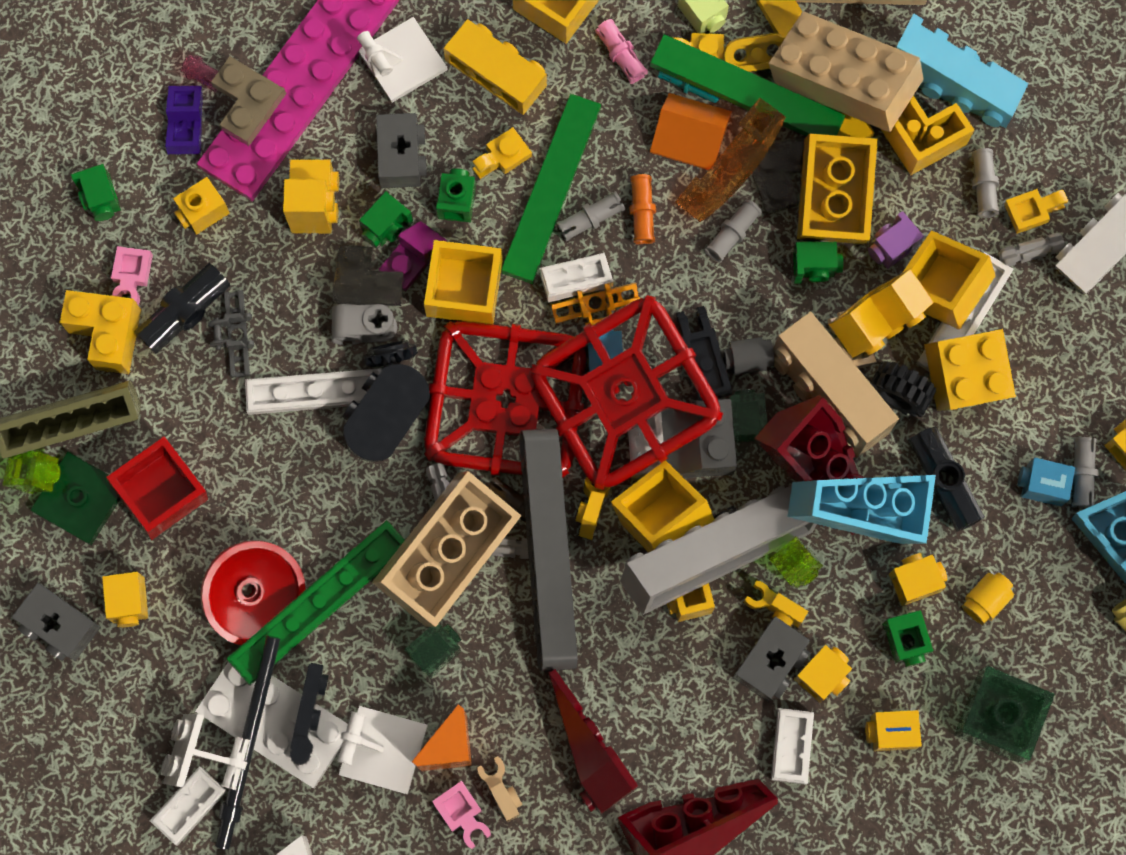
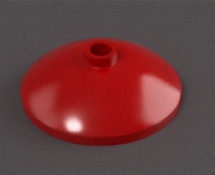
(274, 582)

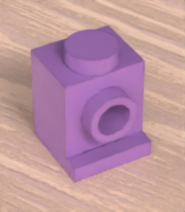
(896, 241)

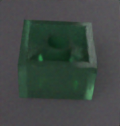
(1004, 714)

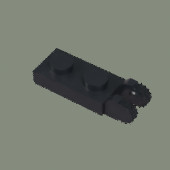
(707, 352)
(308, 716)

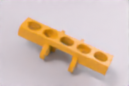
(586, 310)

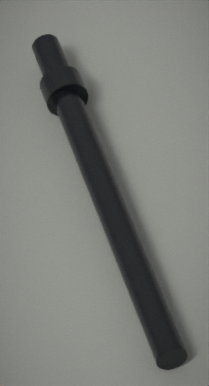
(231, 809)

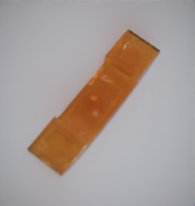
(735, 164)

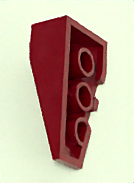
(809, 442)
(597, 766)
(699, 823)

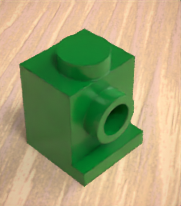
(97, 192)
(458, 206)
(384, 220)
(816, 261)
(914, 627)

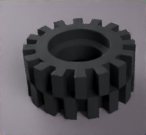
(903, 388)

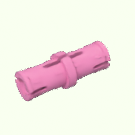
(621, 51)

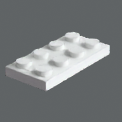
(228, 708)

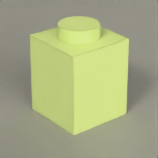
(704, 14)

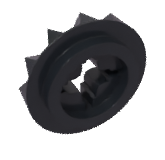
(390, 353)

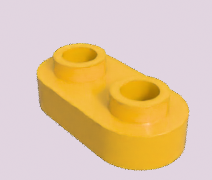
(755, 49)

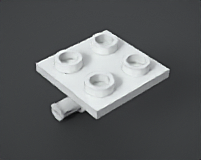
(401, 59)
(185, 736)
(380, 749)

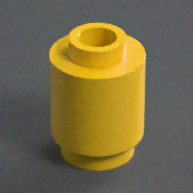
(988, 597)

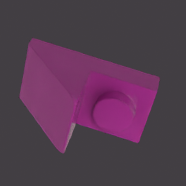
(412, 253)

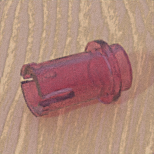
(198, 70)

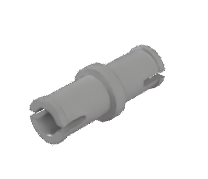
(985, 183)
(590, 216)
(733, 231)
(1084, 472)

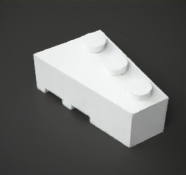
(1099, 248)

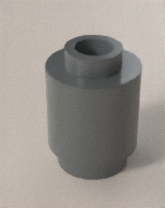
(748, 355)

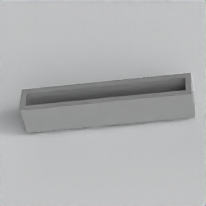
(712, 550)

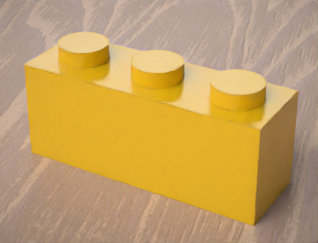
(495, 66)

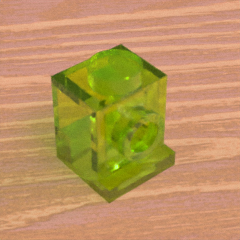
(40, 474)
(800, 567)

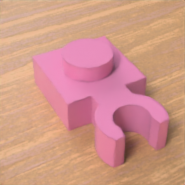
(131, 269)
(459, 810)

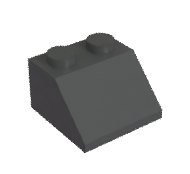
(710, 453)

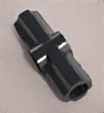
(182, 308)
(936, 458)

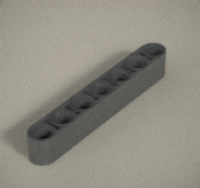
(548, 550)

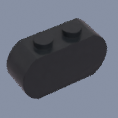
(384, 412)

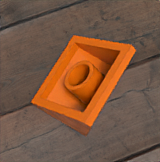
(690, 131)
(448, 745)

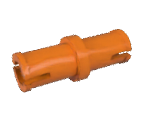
(642, 209)

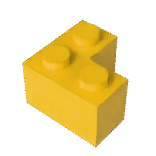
(926, 140)
(311, 197)
(882, 314)
(109, 322)

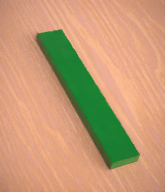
(743, 87)
(551, 189)
(319, 600)

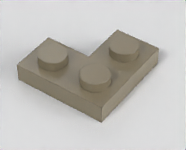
(254, 97)

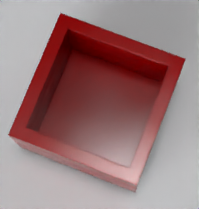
(157, 488)

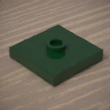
(79, 499)

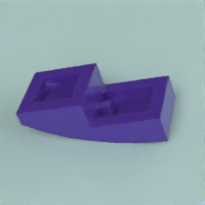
(184, 119)

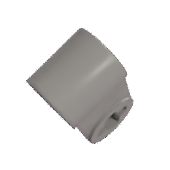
(358, 323)

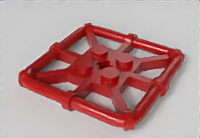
(489, 382)
(647, 398)

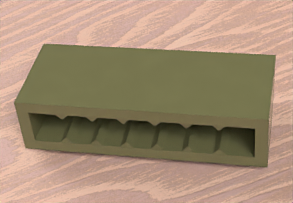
(68, 419)

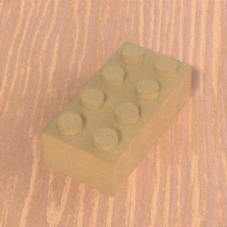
(846, 71)
(825, 370)
(446, 549)

